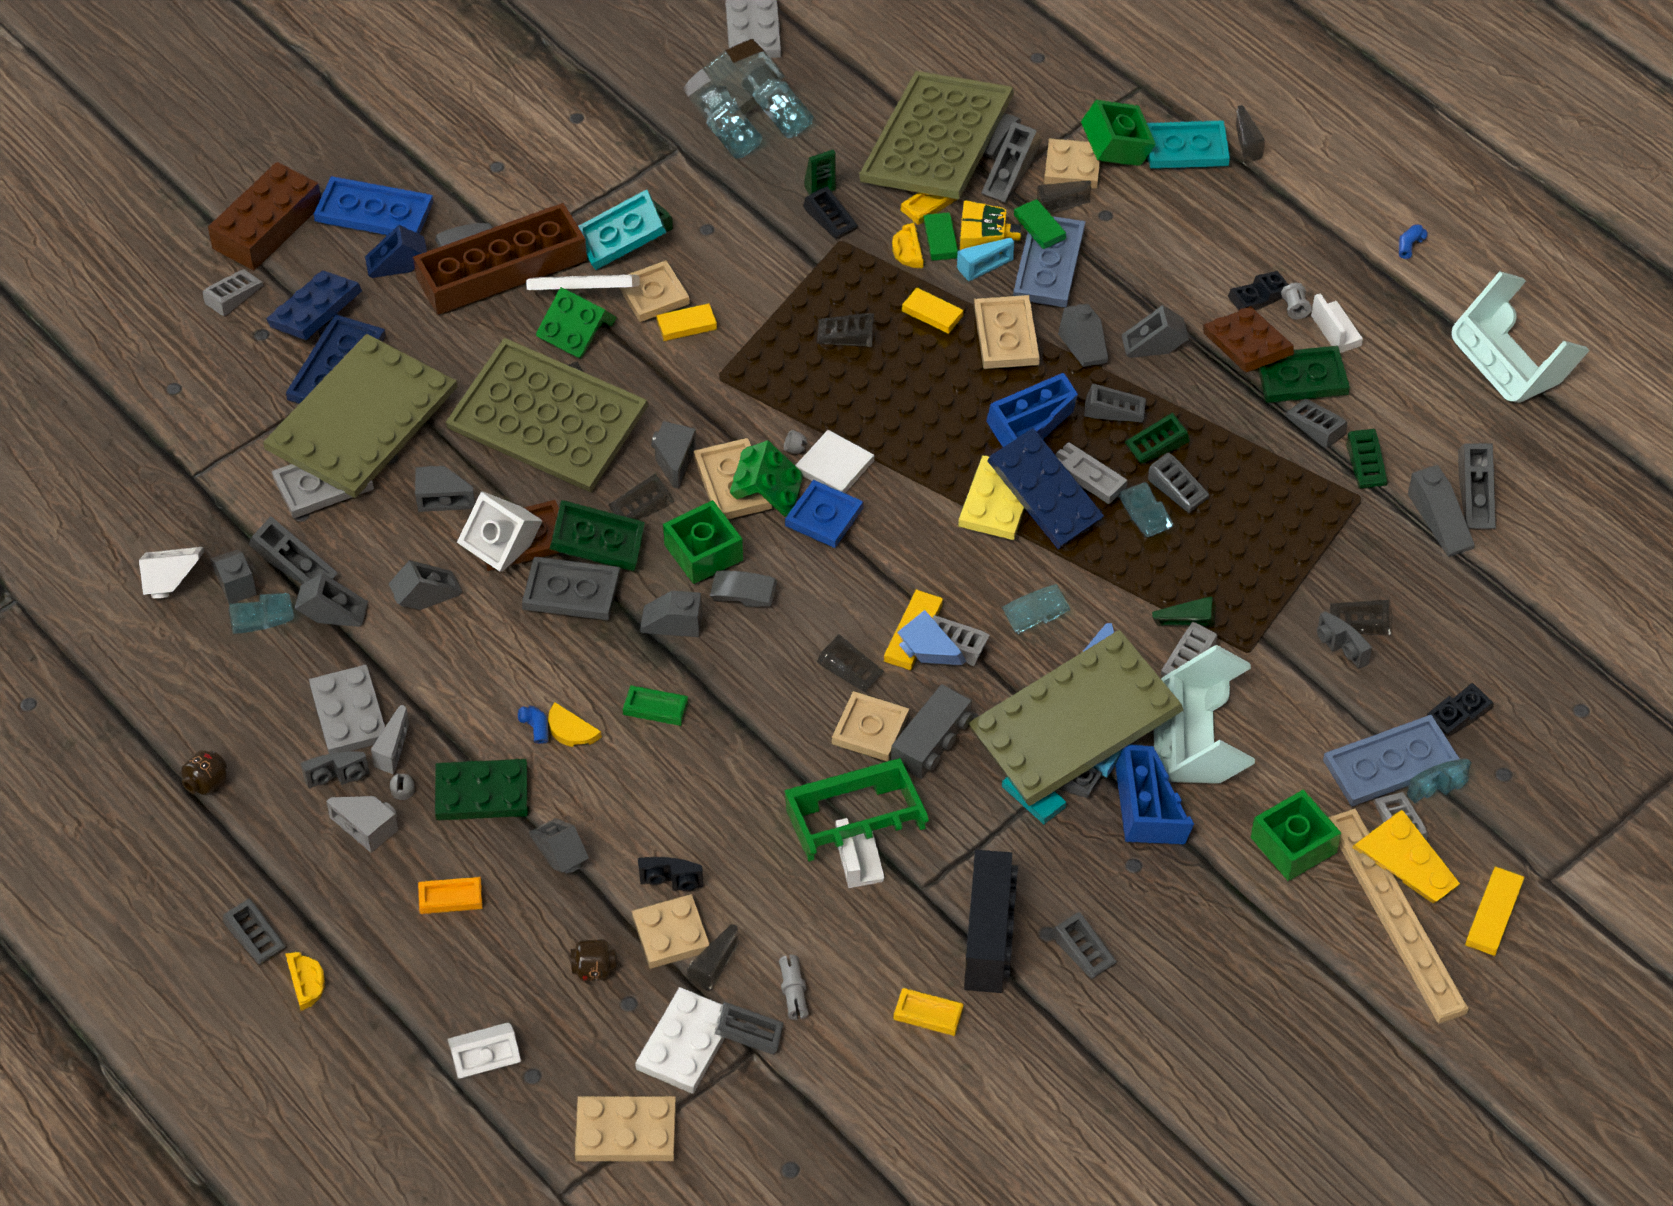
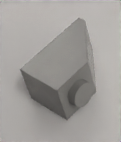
(364, 819)

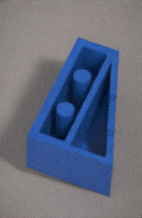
(1035, 407)
(1147, 800)

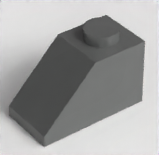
(1083, 334)
(1155, 334)
(674, 450)
(442, 490)
(234, 576)
(423, 585)
(330, 602)
(673, 614)
(560, 845)

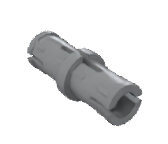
(793, 987)

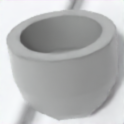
(793, 442)
(408, 786)

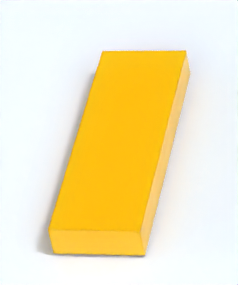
(919, 602)
(1494, 911)

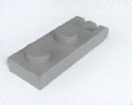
(1091, 473)

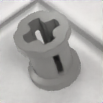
(1296, 301)

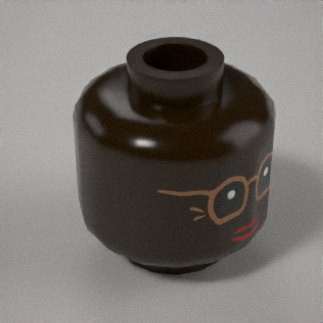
(203, 772)
(593, 960)

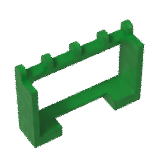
(883, 777)

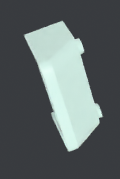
(1486, 342)
(1187, 739)

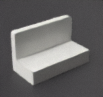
(1335, 324)
(860, 859)
(484, 1050)

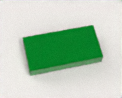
(1040, 224)
(940, 236)
(655, 705)

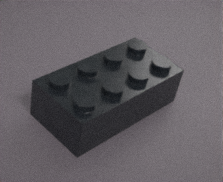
(990, 921)

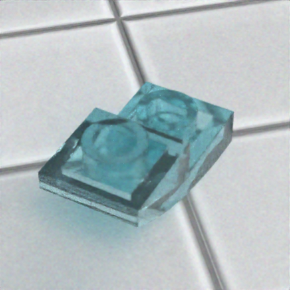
(1145, 510)
(1036, 607)
(267, 613)
(1442, 776)

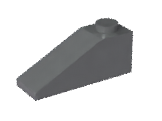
(1012, 162)
(1477, 484)
(1440, 510)
(288, 552)

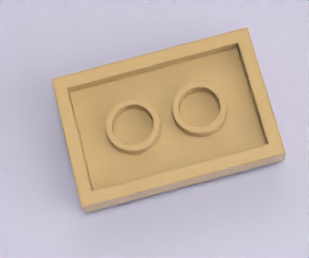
(1006, 331)
(717, 468)
(625, 1129)

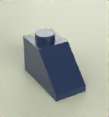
(395, 253)

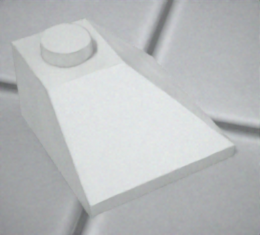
(498, 531)
(166, 569)

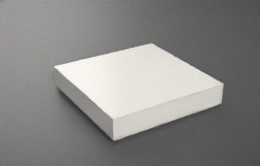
(835, 462)

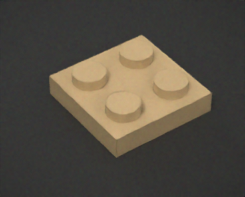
(1071, 162)
(657, 292)
(870, 726)
(670, 931)

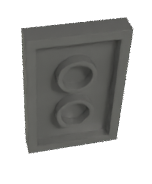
(571, 588)

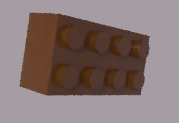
(264, 216)

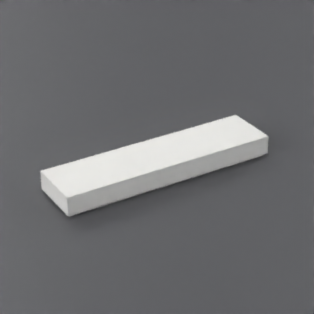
(577, 282)

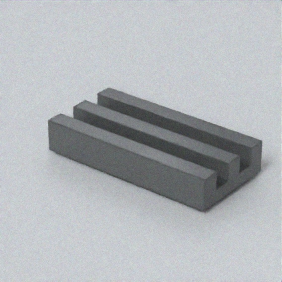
(748, 1033)

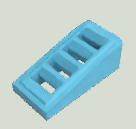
(983, 258)

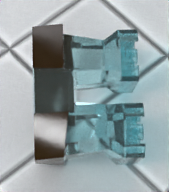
(737, 84)

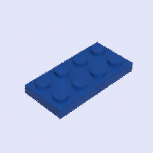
(372, 207)

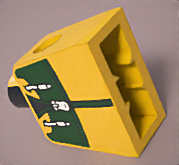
(985, 224)

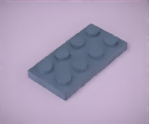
(1049, 272)
(1388, 759)

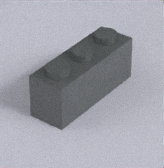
(932, 731)

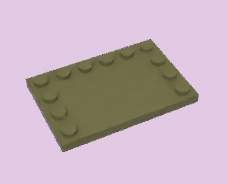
(936, 135)
(547, 414)
(360, 415)
(1075, 717)

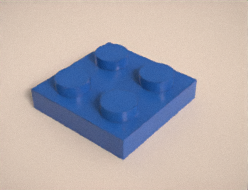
(824, 513)

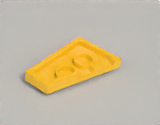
(1408, 855)

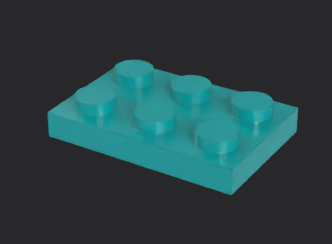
(1188, 144)
(622, 229)

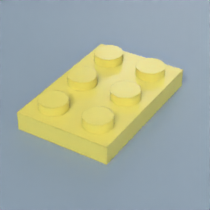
(991, 505)

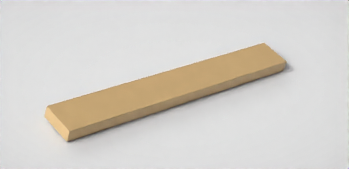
(1400, 923)

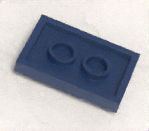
(314, 305)

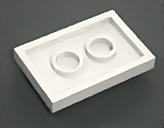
(683, 1041)

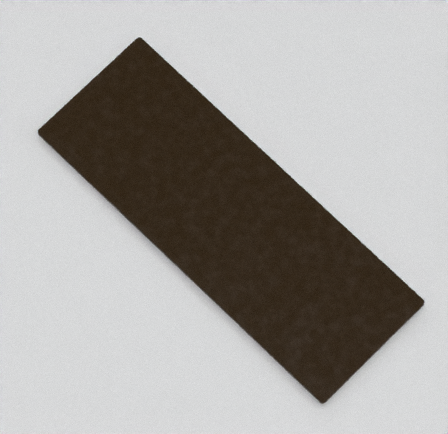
(924, 412)

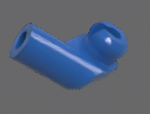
(1406, 240)
(537, 720)

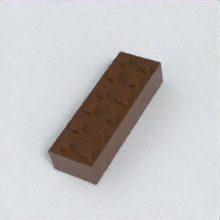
(500, 258)

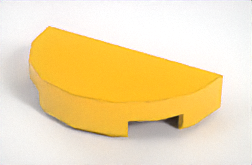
(906, 247)
(570, 728)
(307, 979)

